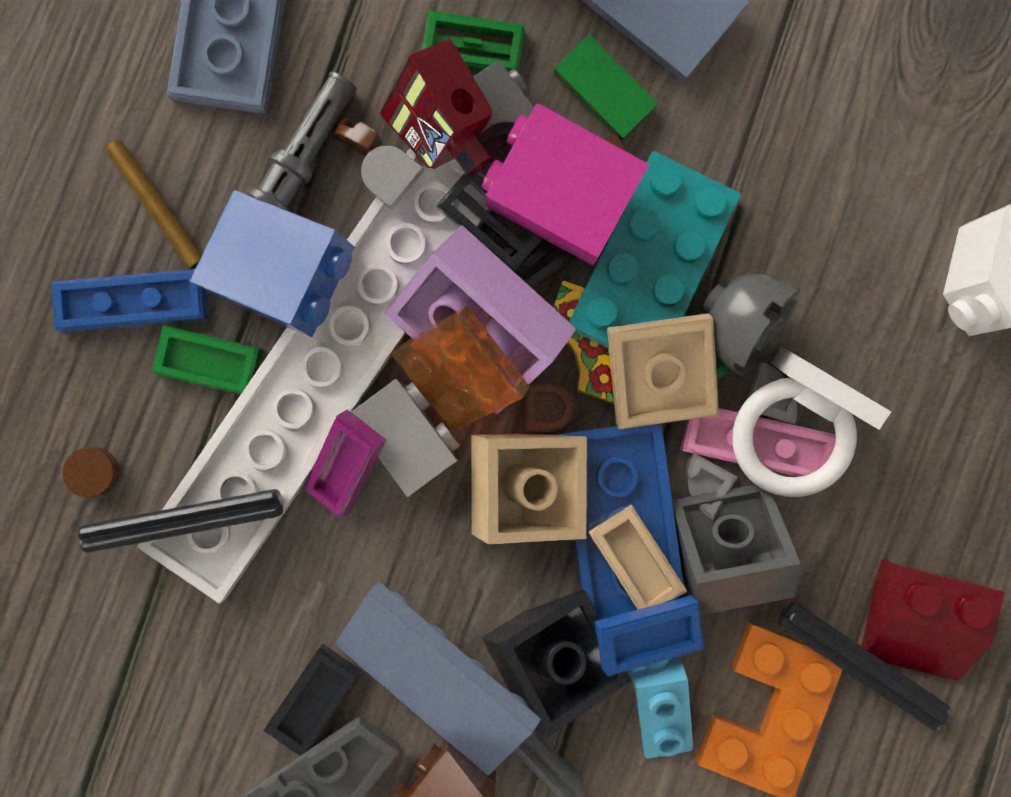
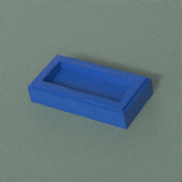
(649, 635)

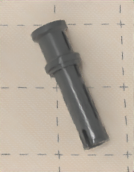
(285, 164)

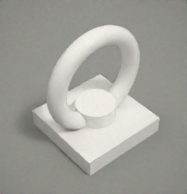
(821, 395)

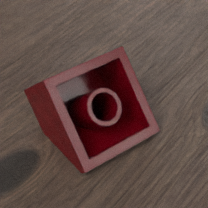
(930, 620)

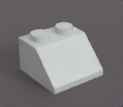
(981, 274)

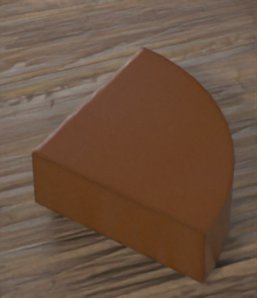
(357, 136)

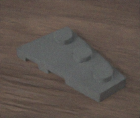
(336, 767)

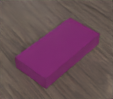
(344, 463)

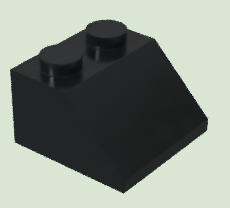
(554, 660)

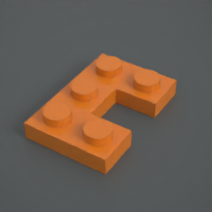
(781, 748)

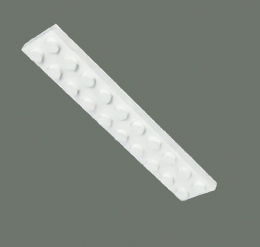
(306, 382)

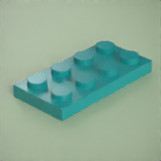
(655, 250)

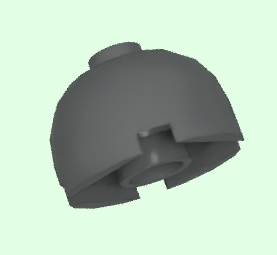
(748, 317)

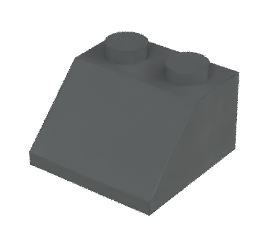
(740, 554)

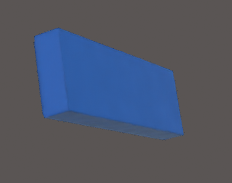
(127, 301)

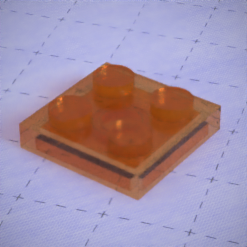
(461, 369)

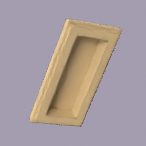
(637, 559)

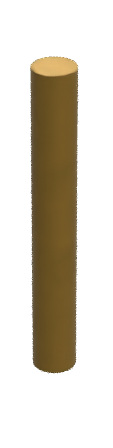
(154, 203)

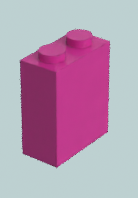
(563, 183)

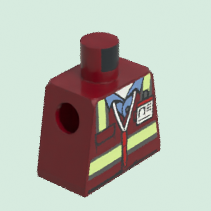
(440, 109)

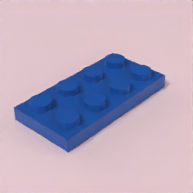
(624, 471)

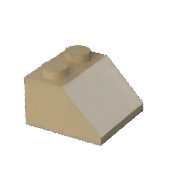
(528, 487)

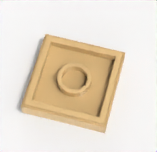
(663, 370)

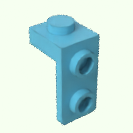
(663, 708)

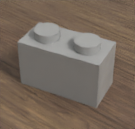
(413, 445)

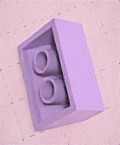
(513, 314)

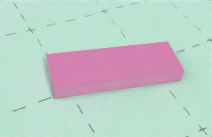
(778, 445)

